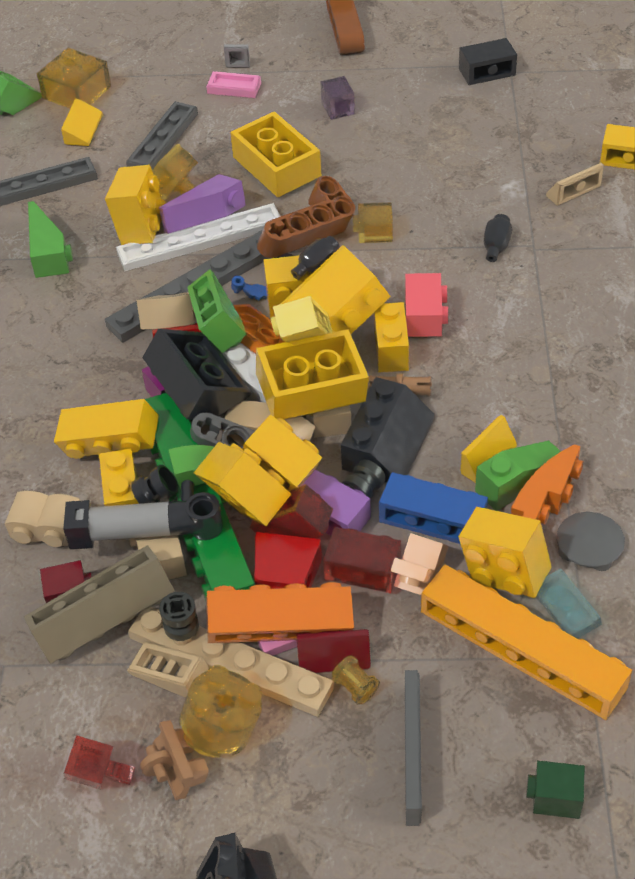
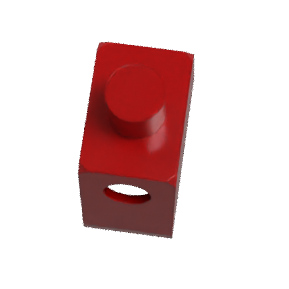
(286, 560)

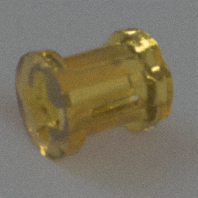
(355, 680)

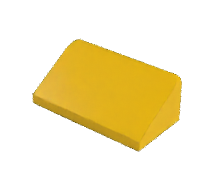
(80, 124)
(488, 444)

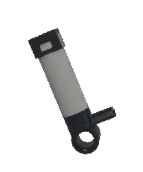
(192, 515)

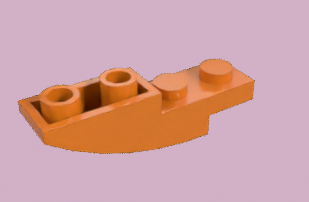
(549, 486)

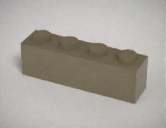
(99, 604)

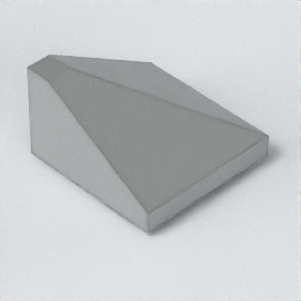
(237, 55)

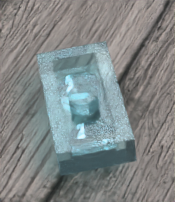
(567, 605)

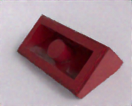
(325, 650)

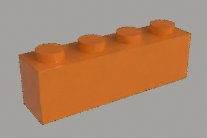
(276, 613)

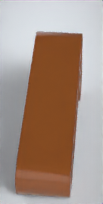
(346, 26)
(326, 216)

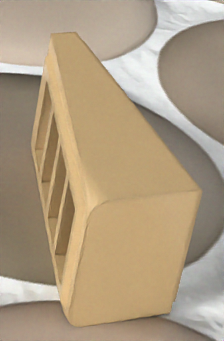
(190, 665)

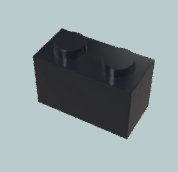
(487, 61)

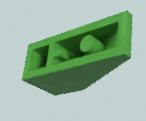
(47, 245)
(215, 312)
(509, 470)

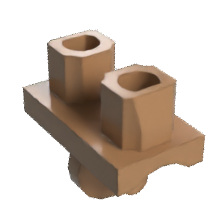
(168, 761)

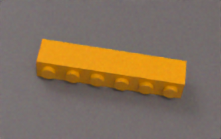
(526, 641)

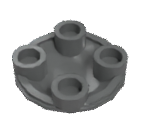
(590, 540)

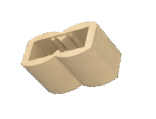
(38, 518)

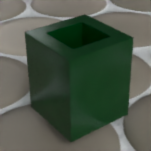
(557, 789)

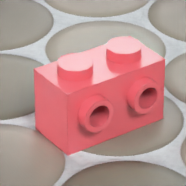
(424, 304)

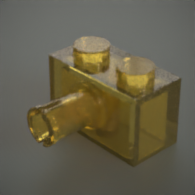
(174, 171)

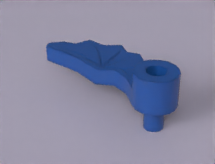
(252, 291)

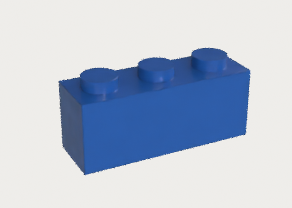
(427, 507)

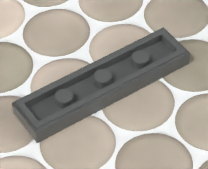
(163, 135)
(46, 180)
(413, 793)

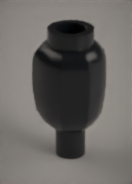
(497, 236)
(314, 256)

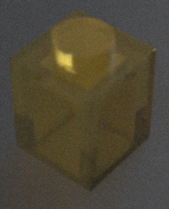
(374, 222)

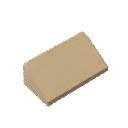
(576, 185)

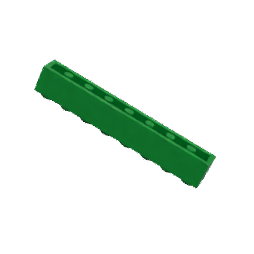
(216, 559)

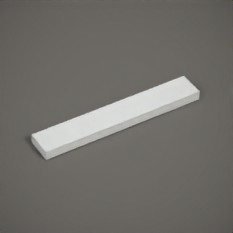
(196, 238)

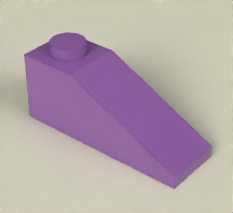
(203, 204)

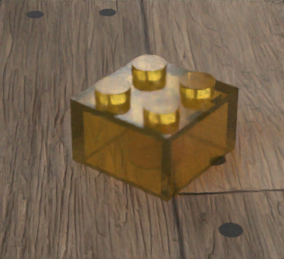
(74, 77)

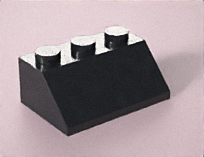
(194, 373)
(387, 429)

